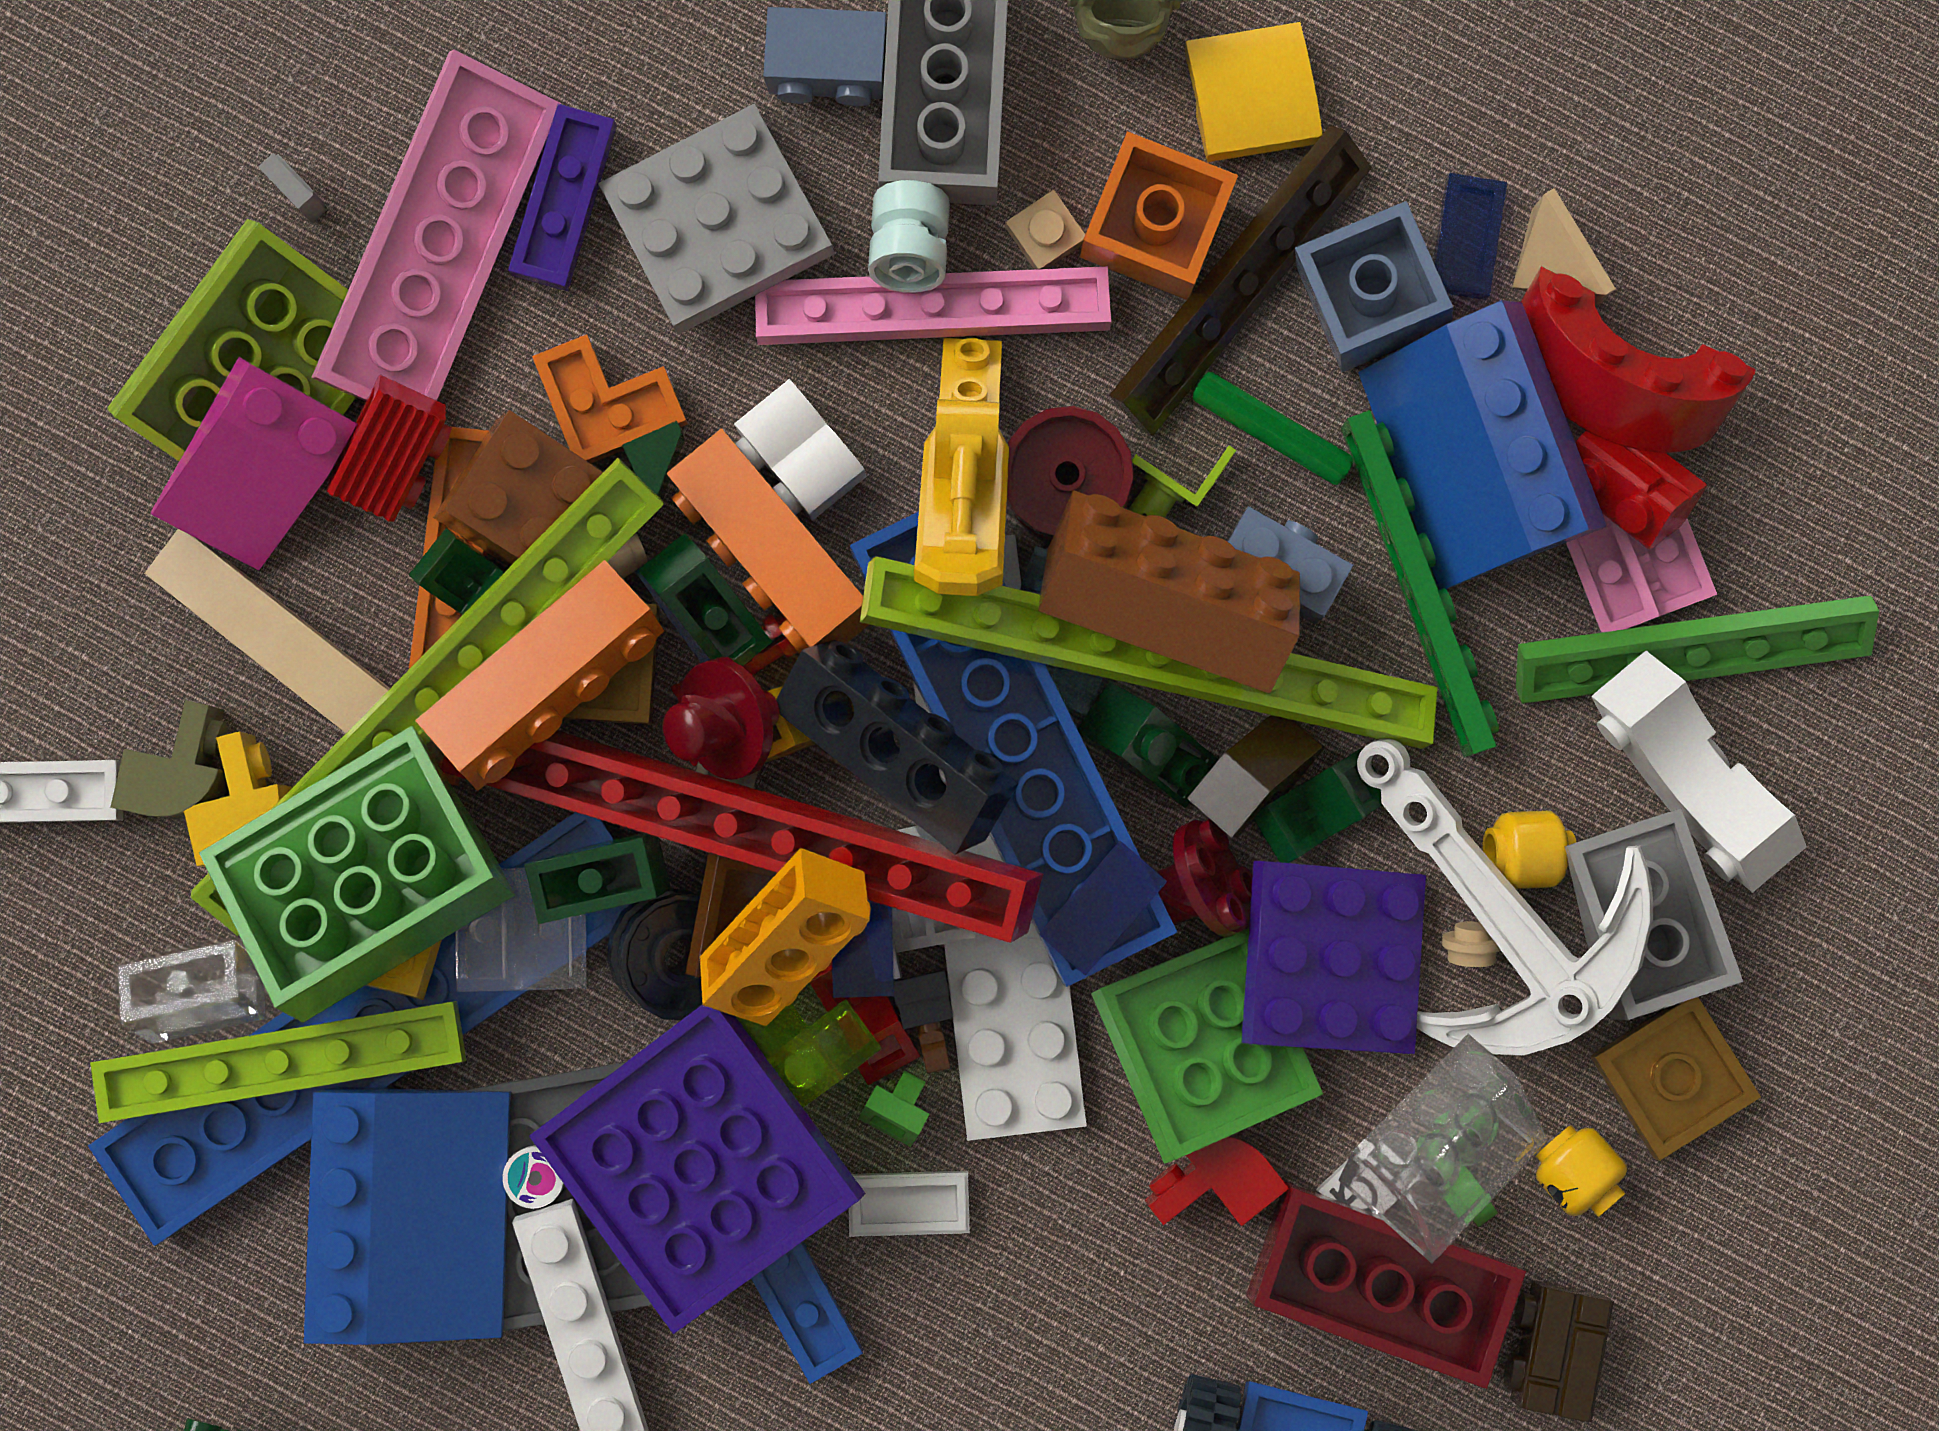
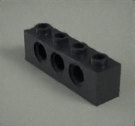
(864, 743)

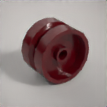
(1070, 440)

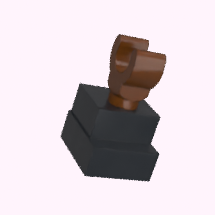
(924, 1003)

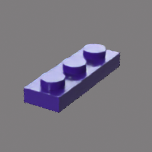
(562, 197)

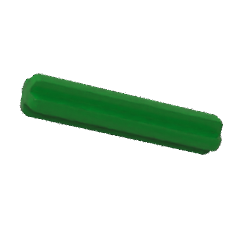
(1273, 428)

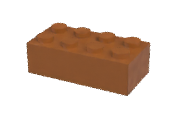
(1172, 591)

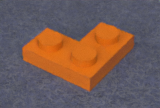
(598, 417)

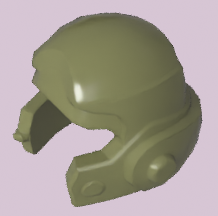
(1123, 27)

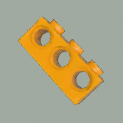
(784, 937)

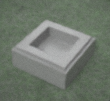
(293, 187)

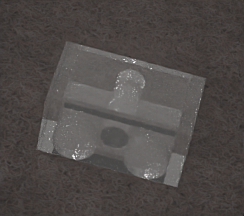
(190, 992)

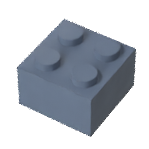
(1373, 286)

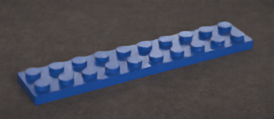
(194, 1158)

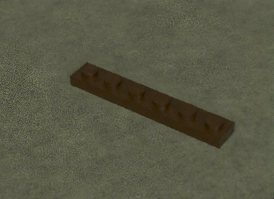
(1241, 280)

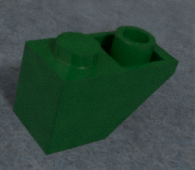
(1147, 743)

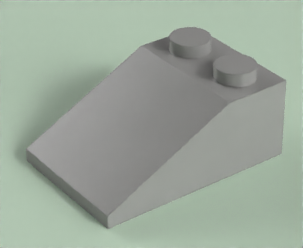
(1687, 939)

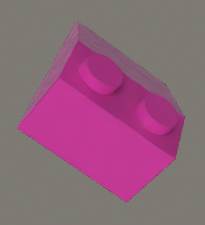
(253, 465)

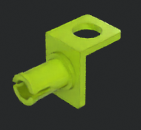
(1162, 492)

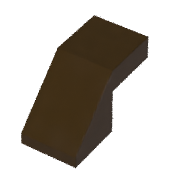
(1252, 771)

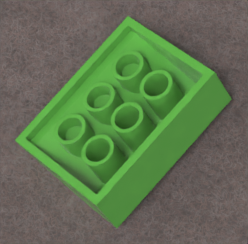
(355, 876)

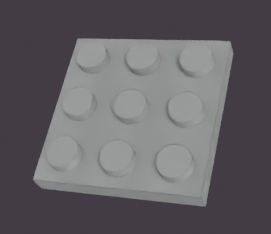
(716, 219)

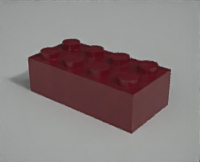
(1369, 1285)

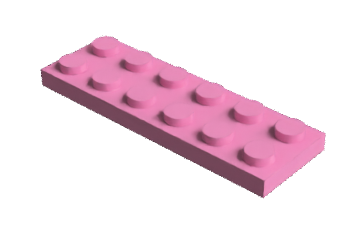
(438, 232)

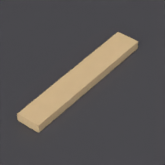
(268, 631)

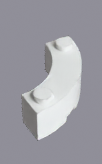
(1670, 744)

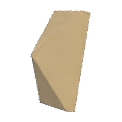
(1559, 246)

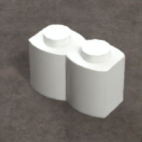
(799, 451)

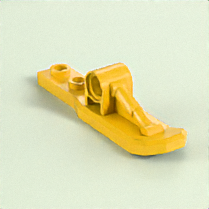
(964, 476)

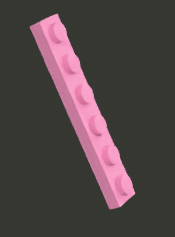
(958, 307)

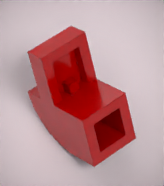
(1230, 1168)

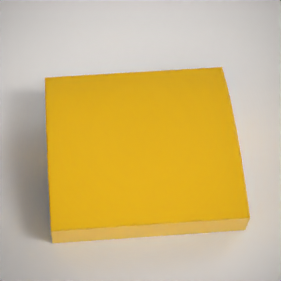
(1253, 92)

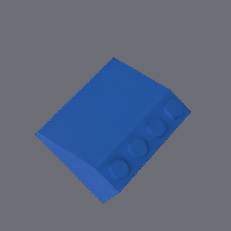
(1482, 444)
(406, 1216)

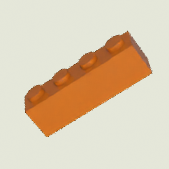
(769, 543)
(541, 676)

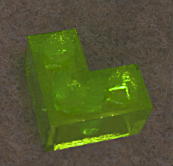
(816, 1055)

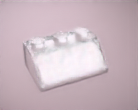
(1446, 1149)

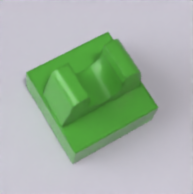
(895, 1111)

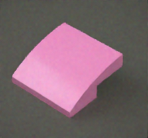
(1639, 584)

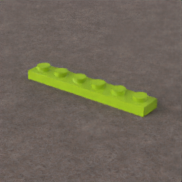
(278, 1061)

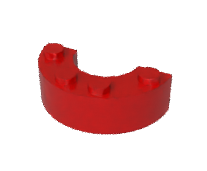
(1624, 390)

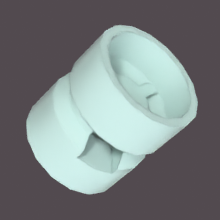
(909, 236)

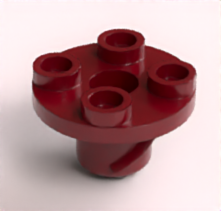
(722, 720)
(1206, 880)

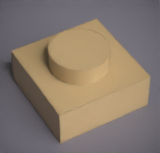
(1045, 231)

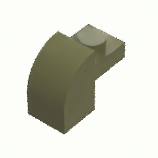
(170, 786)

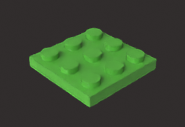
(1184, 1050)

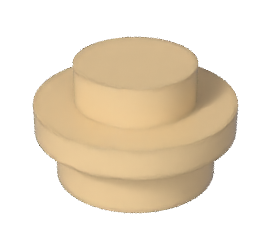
(1470, 945)

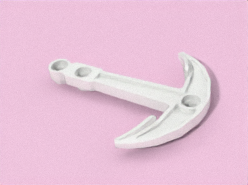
(1519, 932)

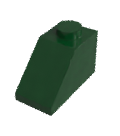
(704, 602)
(597, 877)

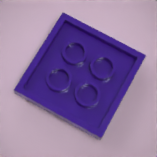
(1333, 958)

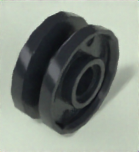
(639, 949)

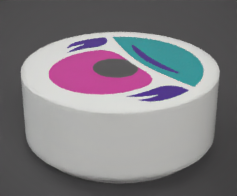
(531, 1179)

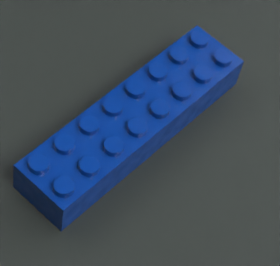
(1011, 708)

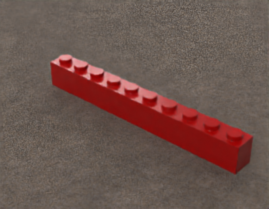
(770, 829)

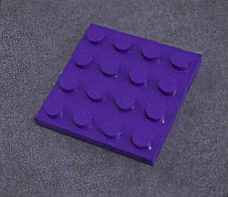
(697, 1165)

